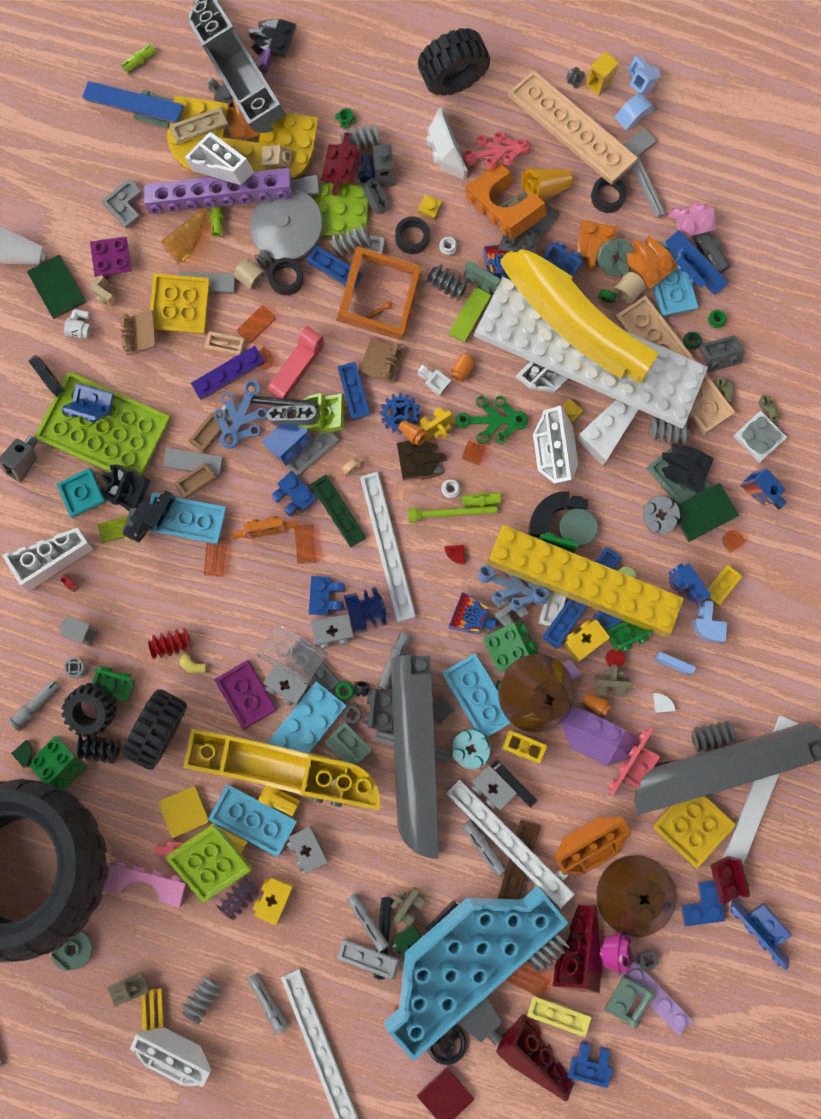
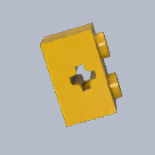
(602, 73)
(596, 635)
(524, 747)
(272, 912)

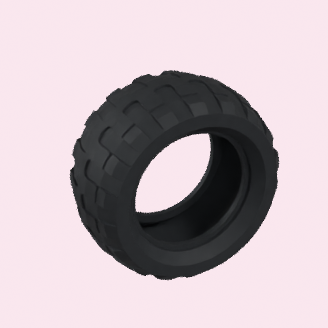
(79, 868)

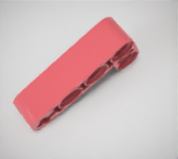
(297, 364)

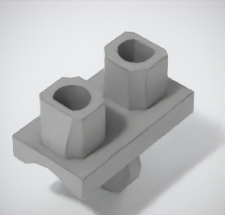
(504, 616)

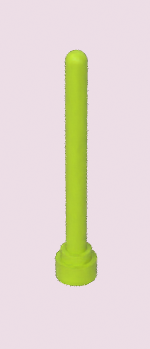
(415, 514)

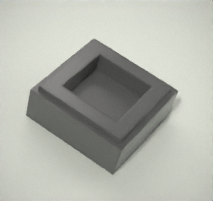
(441, 709)

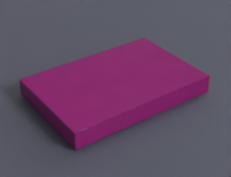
(245, 694)

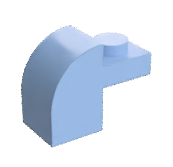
(643, 75)
(634, 111)
(706, 628)

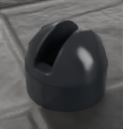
(361, 688)

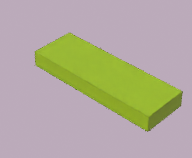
(469, 314)

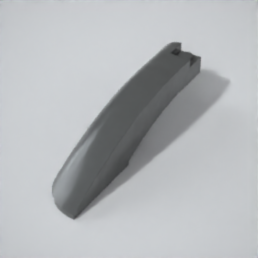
(235, 65)
(414, 753)
(728, 767)

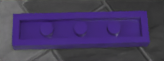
(227, 372)

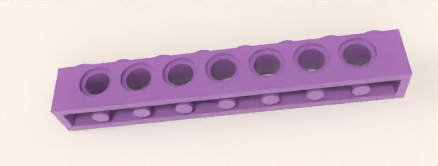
(215, 192)

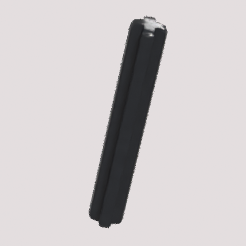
(384, 924)

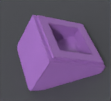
(264, 61)

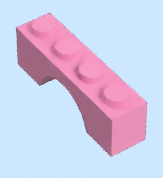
(169, 890)

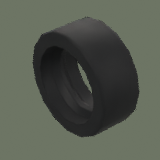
(605, 206)
(412, 222)
(285, 263)

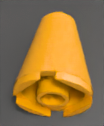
(546, 182)

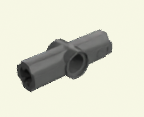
(711, 249)

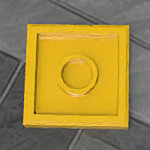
(183, 811)

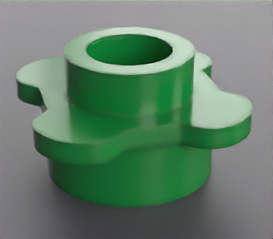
(346, 112)

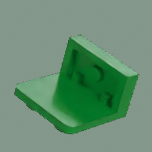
(510, 644)
(57, 764)

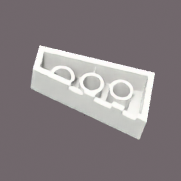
(606, 430)
(46, 558)

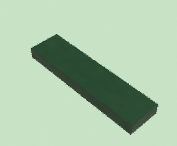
(338, 511)

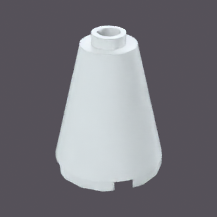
(19, 250)

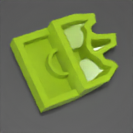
(331, 413)

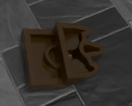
(419, 460)

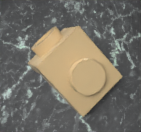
(276, 156)
(102, 295)

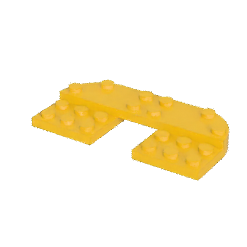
(291, 131)

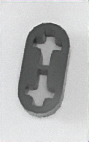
(375, 196)

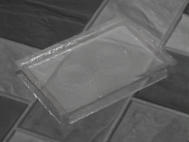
(292, 654)

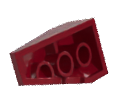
(581, 964)
(528, 1054)

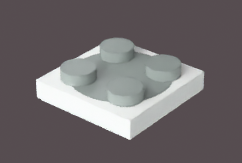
(759, 436)

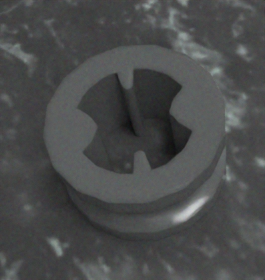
(263, 259)
(357, 717)
(652, 956)

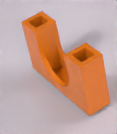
(510, 220)

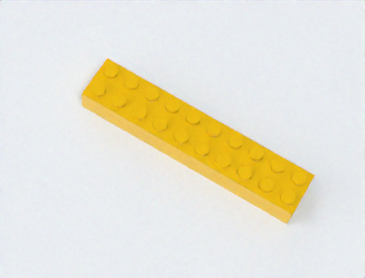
(585, 581)

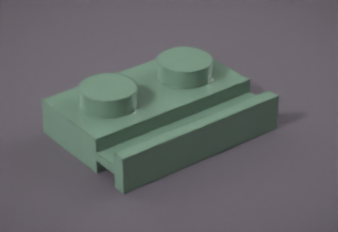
(481, 277)
(348, 745)

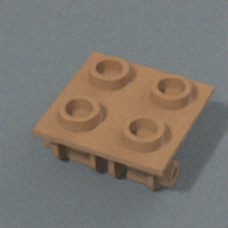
(138, 332)
(382, 360)

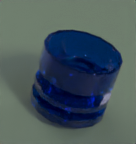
(365, 610)

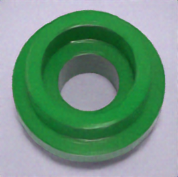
(717, 314)
(340, 686)

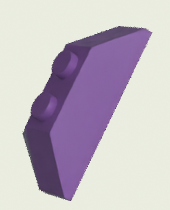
(597, 737)

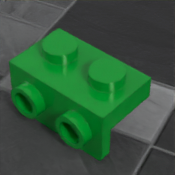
(626, 634)
(119, 684)

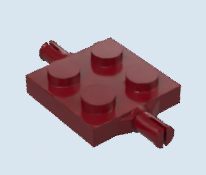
(341, 164)

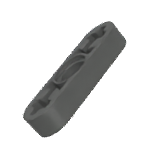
(300, 419)

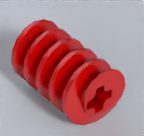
(169, 643)

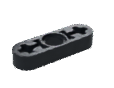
(46, 375)
(521, 791)

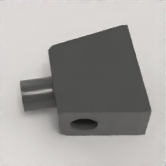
(383, 162)
(19, 458)
(483, 1022)

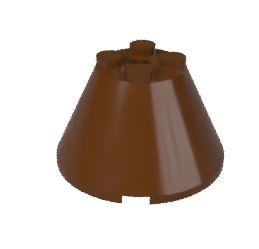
(536, 693)
(620, 892)

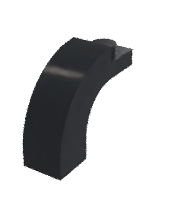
(547, 507)

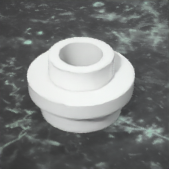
(448, 241)
(454, 484)

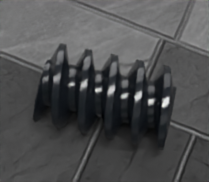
(97, 750)

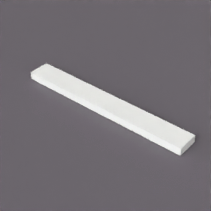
(387, 547)
(753, 808)
(510, 844)
(318, 1046)

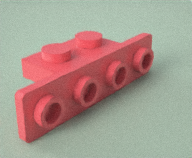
(641, 762)

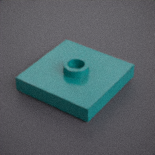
(81, 493)

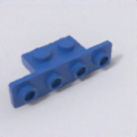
(695, 263)
(766, 928)

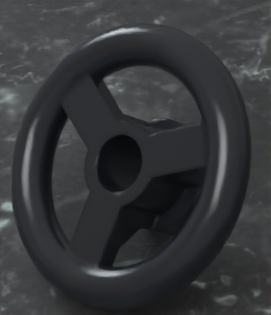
(448, 1051)

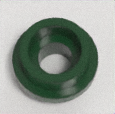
(696, 337)

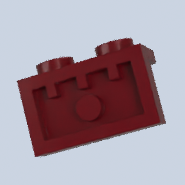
(730, 879)

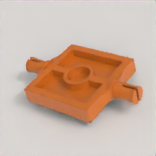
(257, 528)

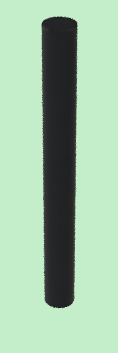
(282, 401)

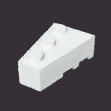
(219, 160)

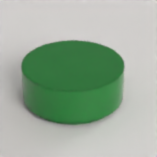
(607, 296)

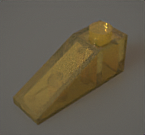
(183, 240)

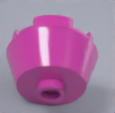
(617, 953)

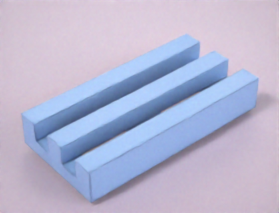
(674, 663)

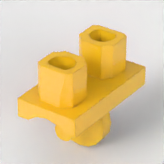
(438, 426)

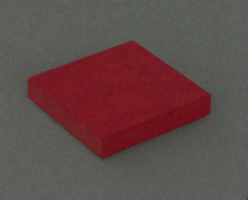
(445, 1096)

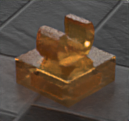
(473, 452)

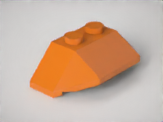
(592, 845)

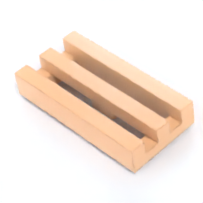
(240, 347)

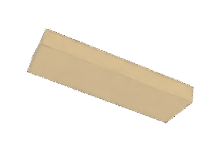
(199, 125)

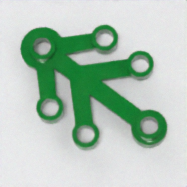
(494, 419)

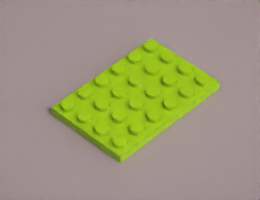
(122, 438)

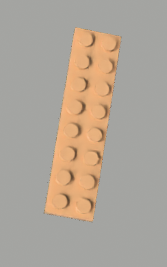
(572, 127)
(646, 322)

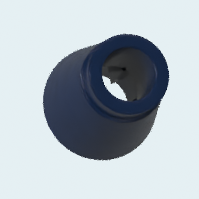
(366, 169)

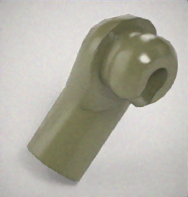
(727, 388)
(770, 407)

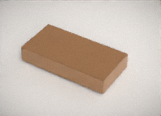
(206, 433)
(195, 481)

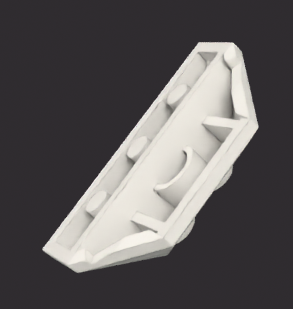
(444, 146)
(540, 378)
(555, 446)
(172, 1056)

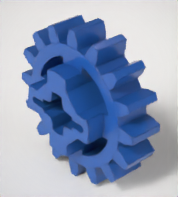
(394, 420)

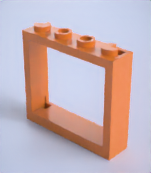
(372, 325)

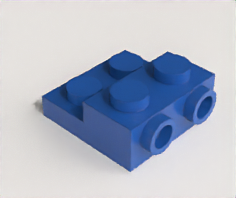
(563, 259)
(686, 579)

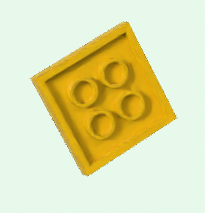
(179, 303)
(693, 828)

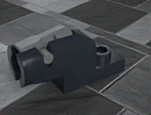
(147, 516)

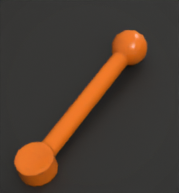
(387, 305)

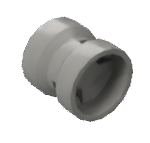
(79, 670)

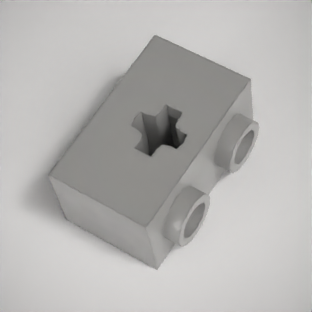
(322, 627)
(78, 631)
(274, 686)
(504, 791)
(308, 838)

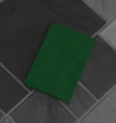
(56, 286)
(706, 512)

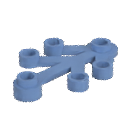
(238, 417)
(535, 593)

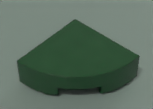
(23, 753)

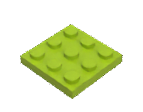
(342, 211)
(208, 862)

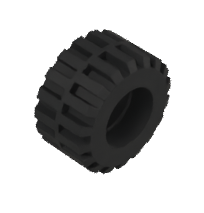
(78, 720)

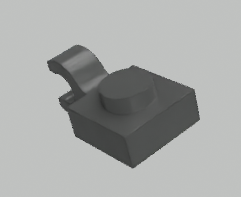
(221, 92)

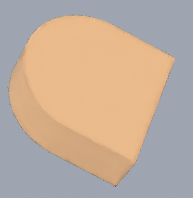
(351, 467)

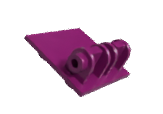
(110, 256)

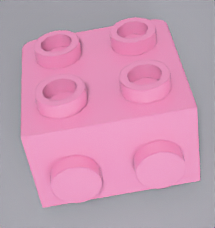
(695, 219)

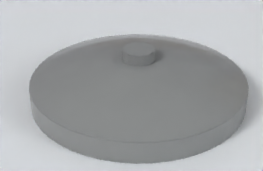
(287, 226)

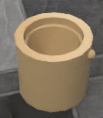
(249, 274)
(629, 288)

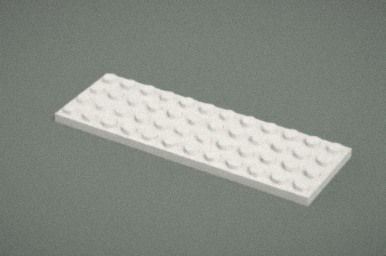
(519, 329)

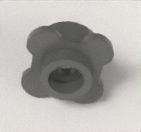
(575, 77)

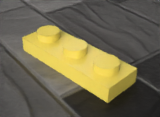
(558, 1016)

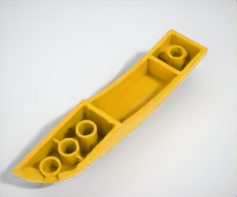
(575, 317)
(281, 768)

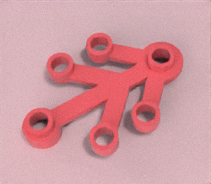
(519, 147)

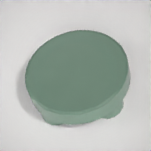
(578, 525)

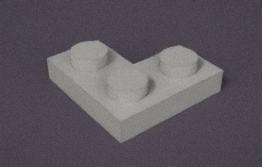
(119, 203)

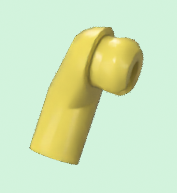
(189, 666)

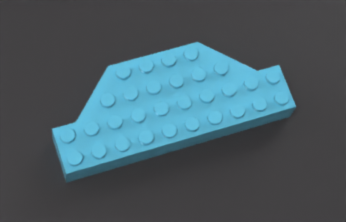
(465, 962)

